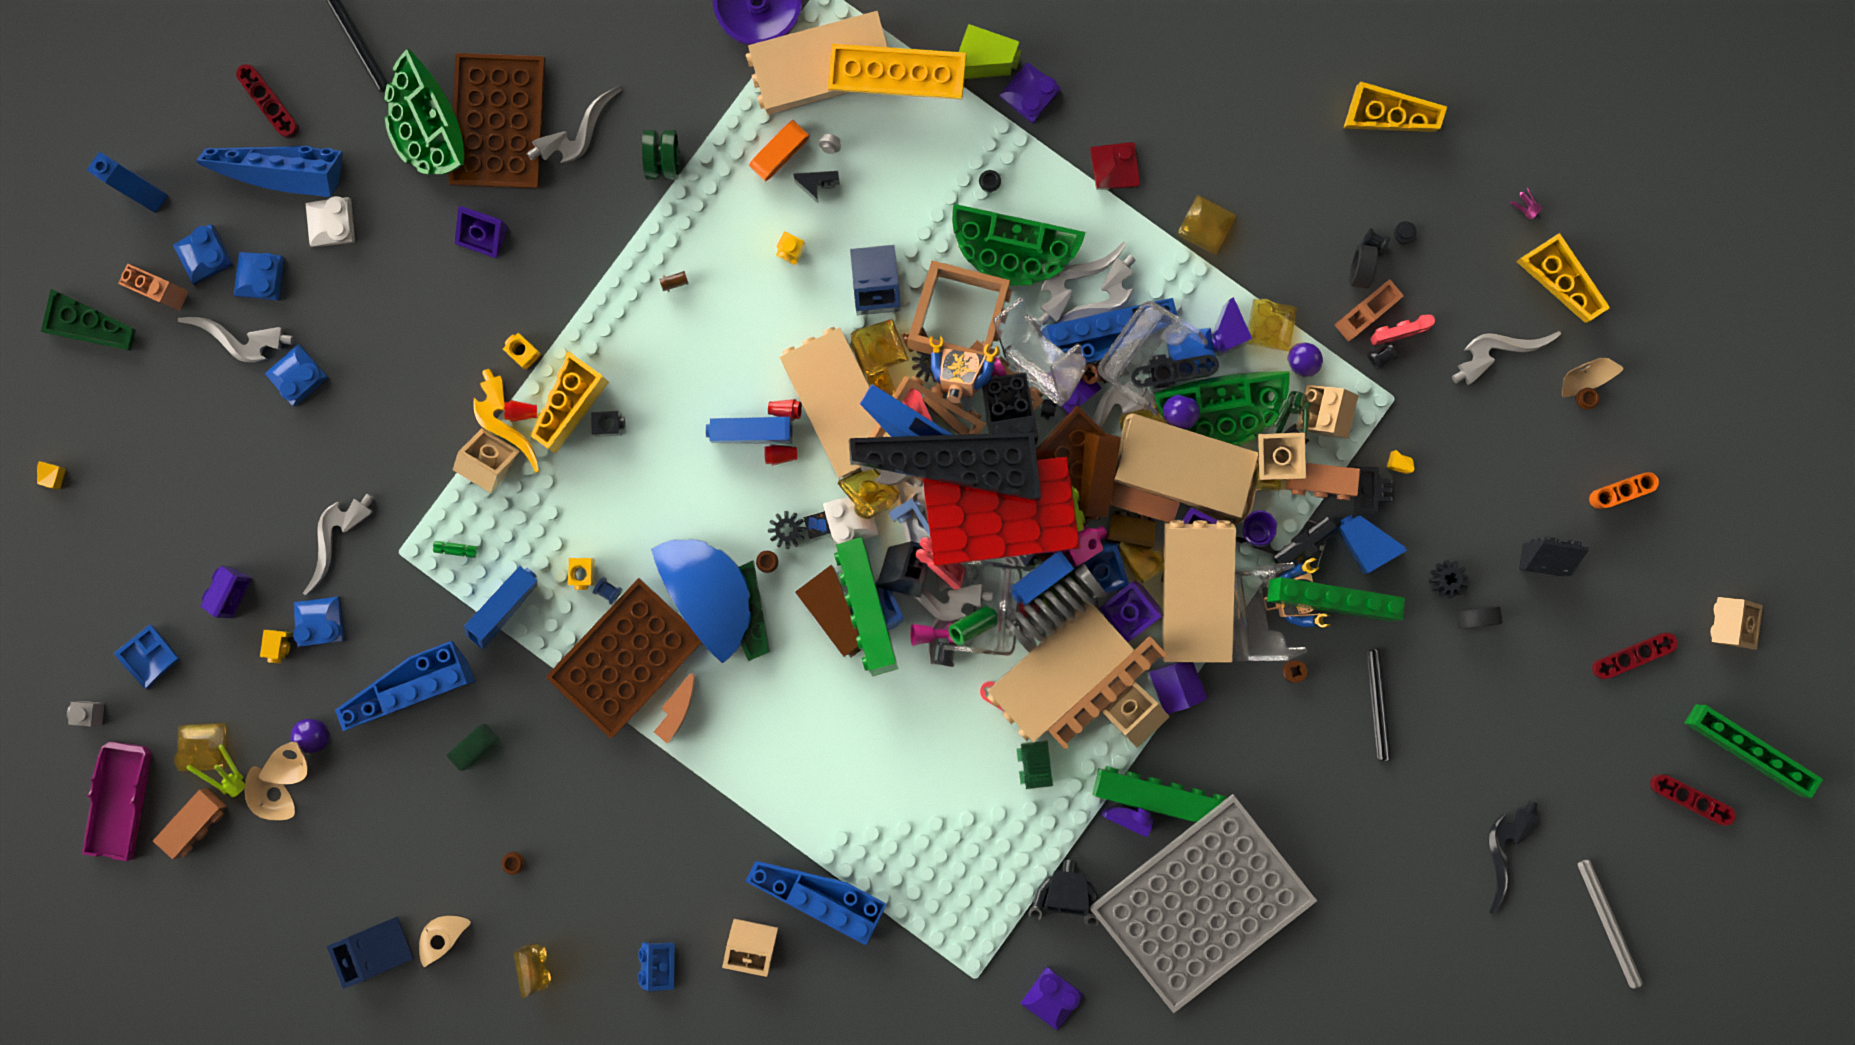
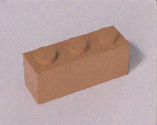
(1326, 481)
(190, 824)

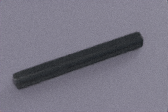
(358, 44)
(1378, 705)

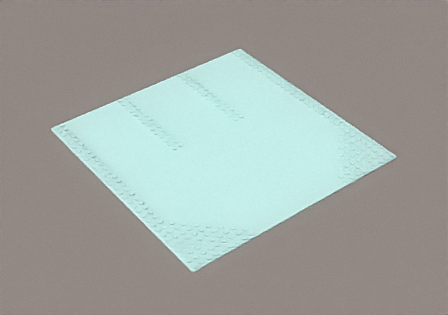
(893, 774)

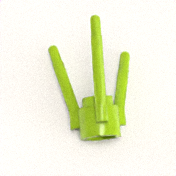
(231, 783)

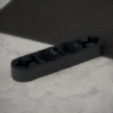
(1174, 368)

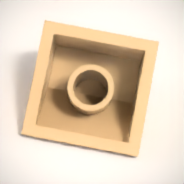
(485, 460)
(1736, 623)
(1135, 714)

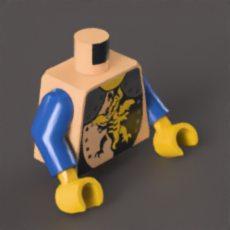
(961, 371)
(1297, 615)

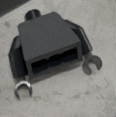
(1066, 893)

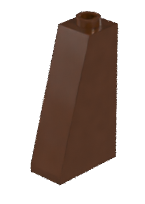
(1098, 473)
(829, 607)

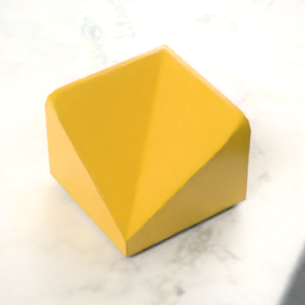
(1400, 463)
(50, 475)

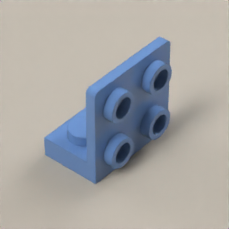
(903, 511)

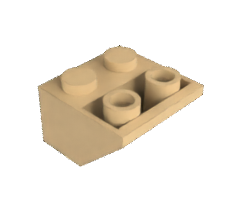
(1329, 411)
(750, 947)

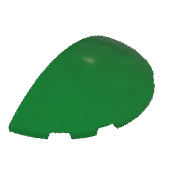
(422, 119)
(1013, 245)
(1233, 405)

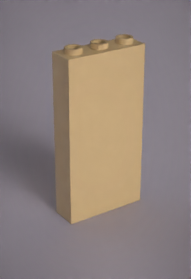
(797, 65)
(830, 392)
(1185, 466)
(1198, 591)
(1059, 672)

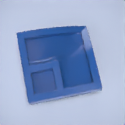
(147, 656)

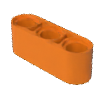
(779, 150)
(1633, 486)

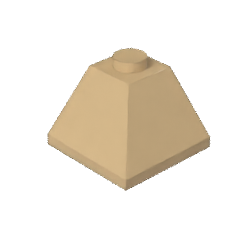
(1281, 456)

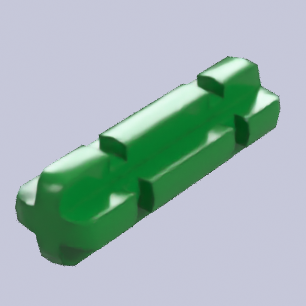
(455, 549)

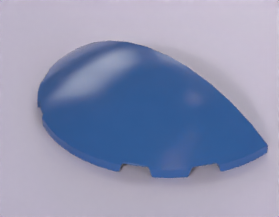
(707, 592)

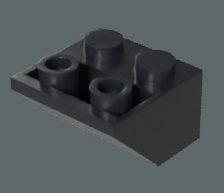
(903, 570)

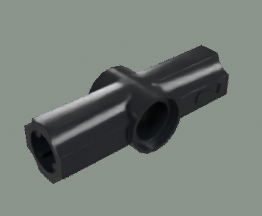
(1306, 542)

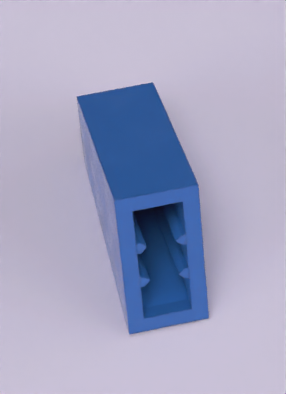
(1368, 543)
(1041, 578)

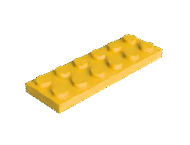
(897, 71)

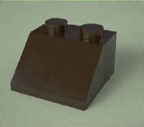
(1131, 530)

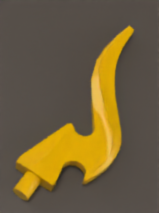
(495, 402)

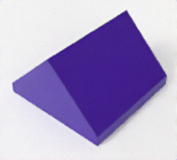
(479, 232)
(1177, 686)

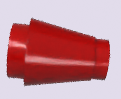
(785, 408)
(519, 411)
(779, 454)

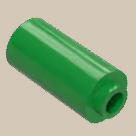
(973, 625)

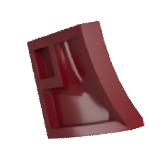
(1115, 166)

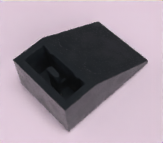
(1009, 405)
(1551, 557)

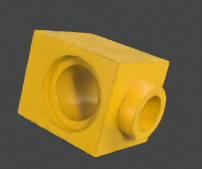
(528, 357)
(574, 565)

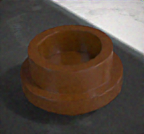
(1587, 398)
(767, 561)
(513, 863)

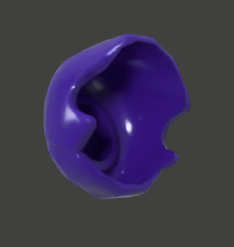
(1305, 359)
(1181, 412)
(1259, 528)
(310, 735)

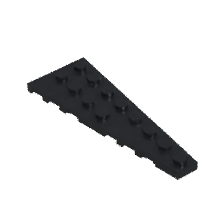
(978, 461)

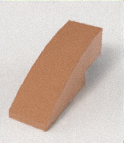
(1369, 310)
(1144, 503)
(677, 709)

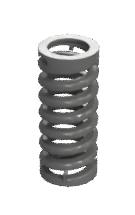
(1086, 581)

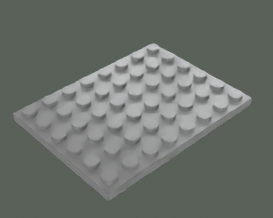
(1203, 903)

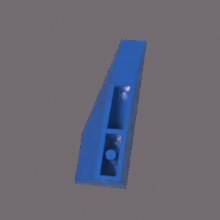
(279, 168)
(1095, 332)
(897, 417)
(408, 684)
(822, 898)

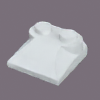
(330, 222)
(845, 523)

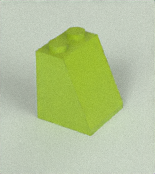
(988, 53)

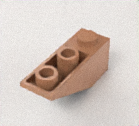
(153, 287)

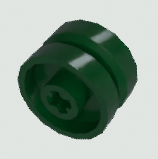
(660, 155)

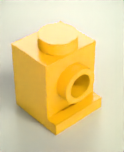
(790, 248)
(275, 645)

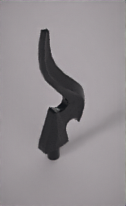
(1498, 834)

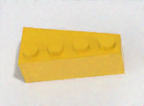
(1389, 110)
(1565, 278)
(568, 402)

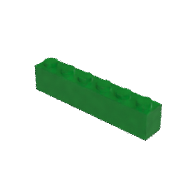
(1335, 599)
(866, 606)
(1753, 751)
(1154, 795)

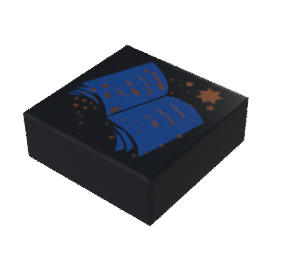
(817, 525)

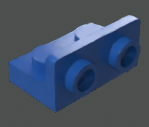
(656, 966)

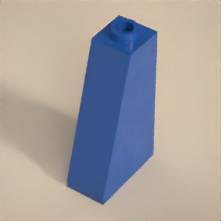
(127, 182)
(750, 430)
(500, 607)

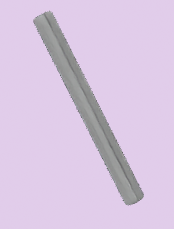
(1610, 924)

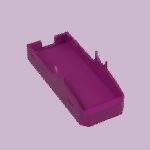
(116, 800)

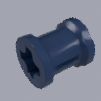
(607, 590)

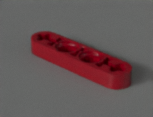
(268, 100)
(1634, 655)
(1692, 799)

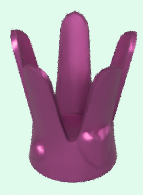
(1533, 208)

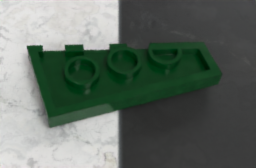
(80, 322)
(755, 638)

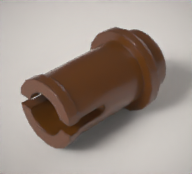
(673, 281)

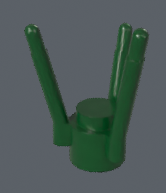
(1295, 404)

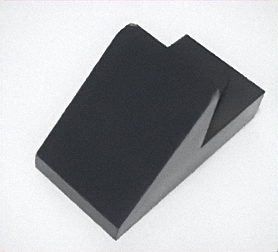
(810, 181)

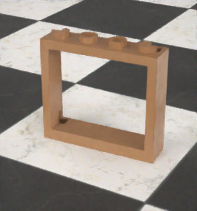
(938, 269)
(936, 395)
(952, 421)

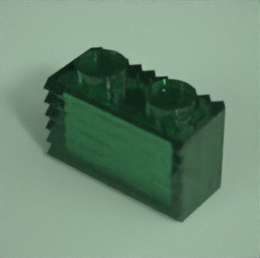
(472, 747)
(1035, 764)

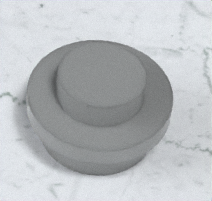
(830, 143)

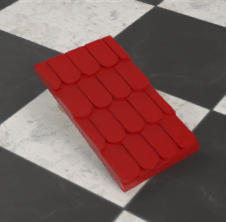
(989, 525)

